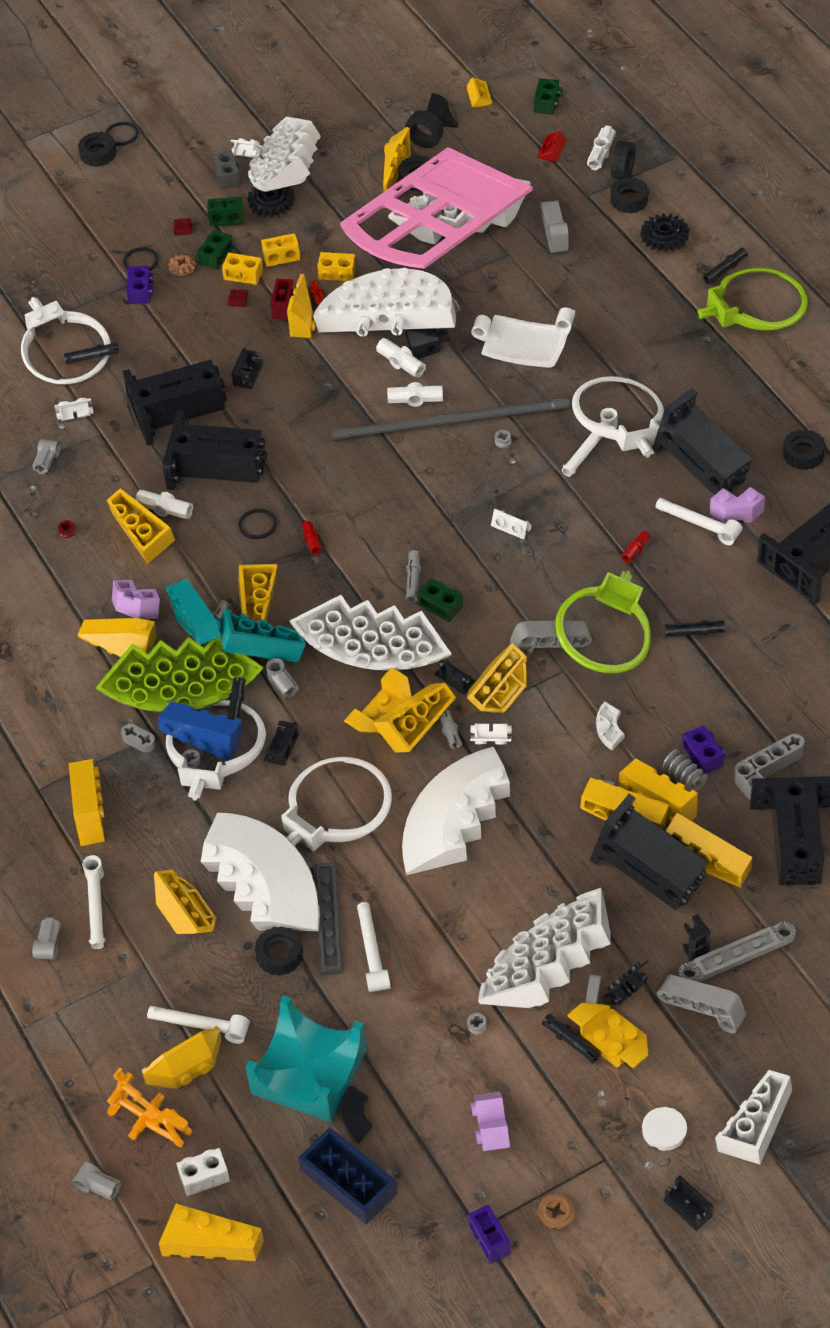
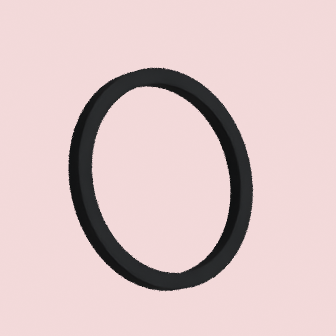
(123, 123)
(141, 249)
(257, 511)

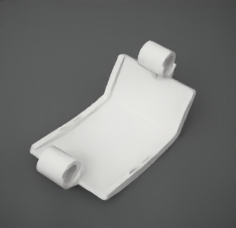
(522, 340)

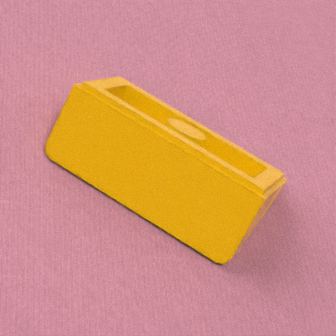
(478, 93)

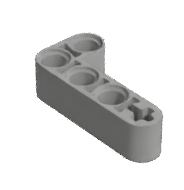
(554, 226)
(542, 634)
(768, 761)
(704, 999)

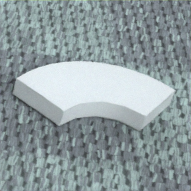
(607, 726)

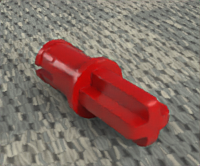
(317, 293)
(311, 537)
(635, 547)

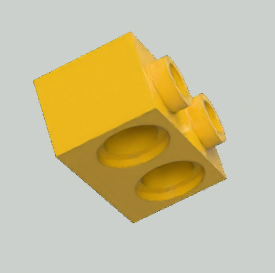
(280, 250)
(336, 266)
(242, 268)

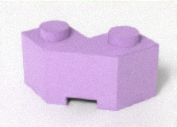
(729, 507)
(133, 602)
(491, 1121)

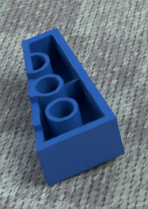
(201, 729)

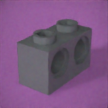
(226, 169)

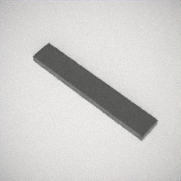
(329, 919)

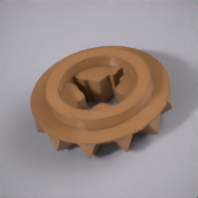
(183, 269)
(551, 1203)

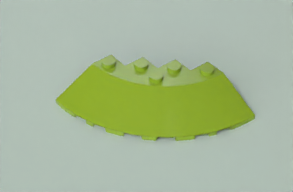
(183, 676)

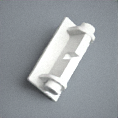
(246, 148)
(65, 409)
(510, 524)
(499, 733)

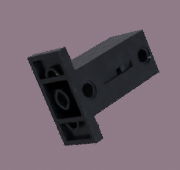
(159, 397)
(701, 445)
(212, 453)
(801, 556)
(795, 824)
(649, 855)

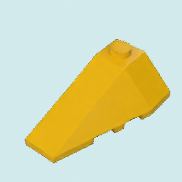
(395, 152)
(300, 311)
(119, 634)

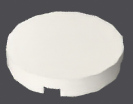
(664, 1128)

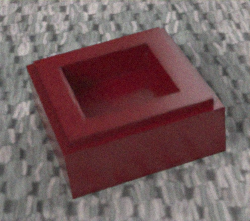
(182, 226)
(238, 298)

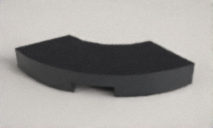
(353, 1114)

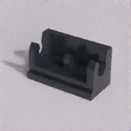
(246, 369)
(282, 743)
(698, 939)
(688, 1203)

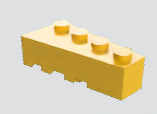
(142, 527)
(256, 589)
(414, 717)
(644, 780)
(603, 799)
(87, 801)
(723, 859)
(209, 1235)

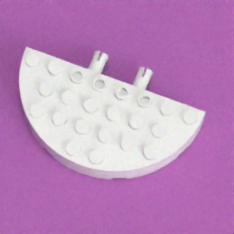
(387, 302)

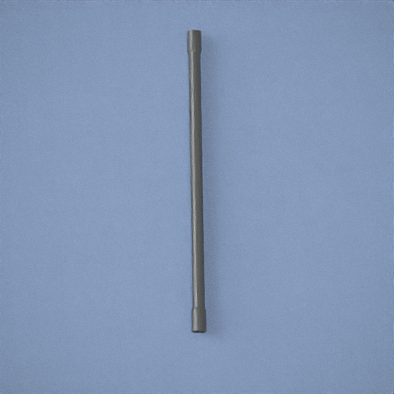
(555, 404)

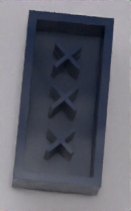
(348, 1175)

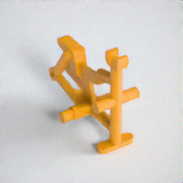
(151, 1116)

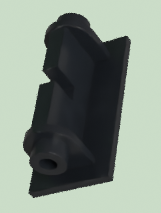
(454, 677)

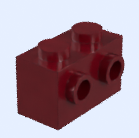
(280, 298)

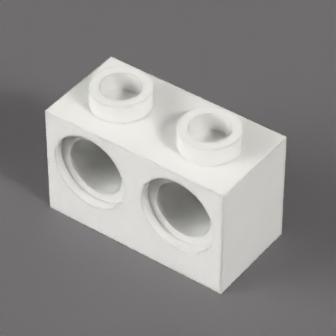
(205, 1177)

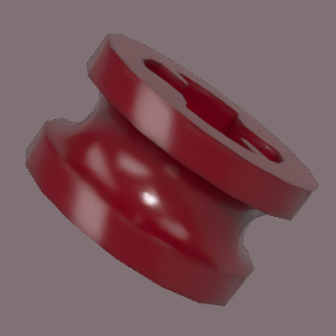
(64, 525)

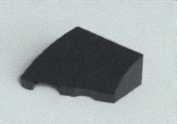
(441, 108)

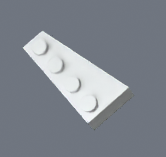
(755, 1123)

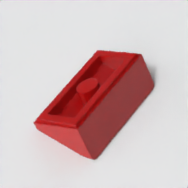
(552, 146)

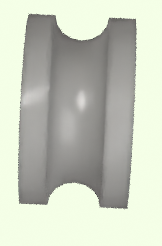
(499, 442)
(189, 754)
(482, 1026)

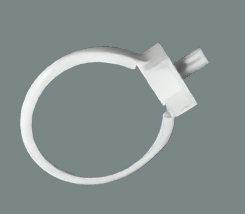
(44, 314)
(639, 439)
(202, 779)
(313, 838)

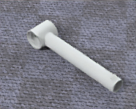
(608, 417)
(726, 532)
(94, 896)
(377, 978)
(234, 1030)

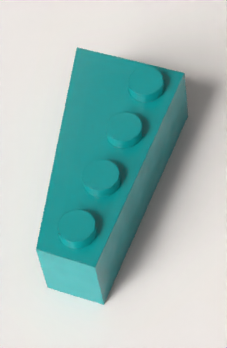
(193, 612)
(259, 638)

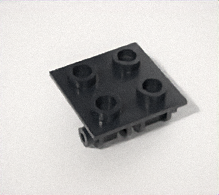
(627, 984)

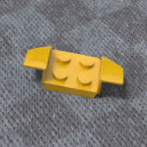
(393, 693)
(610, 1034)

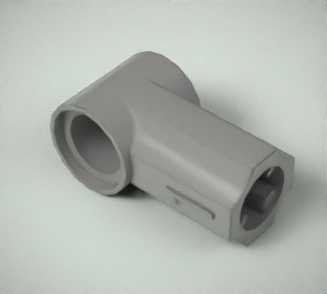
(47, 452)
(281, 678)
(46, 945)
(92, 1179)

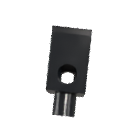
(425, 341)

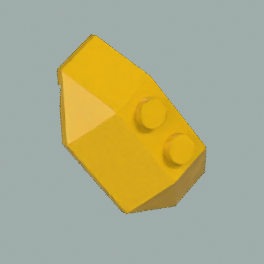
(500, 682)
(182, 904)
(185, 1060)

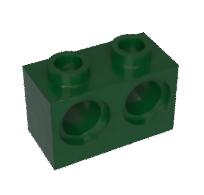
(547, 96)
(225, 211)
(215, 249)
(440, 600)

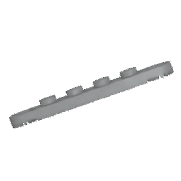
(738, 952)

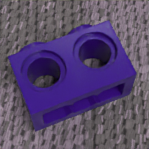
(139, 284)
(703, 749)
(489, 1234)

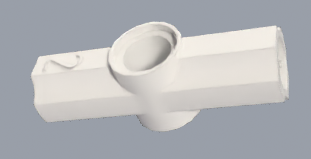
(601, 148)
(401, 357)
(415, 394)
(164, 504)

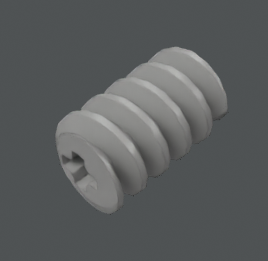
(683, 771)

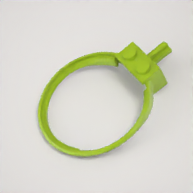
(730, 316)
(619, 594)

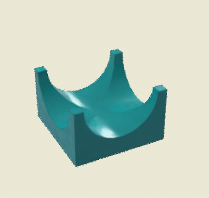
(307, 1064)

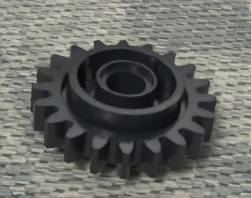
(271, 202)
(664, 232)

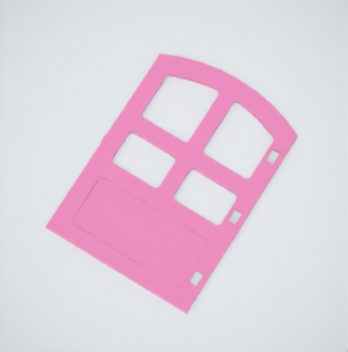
(454, 182)

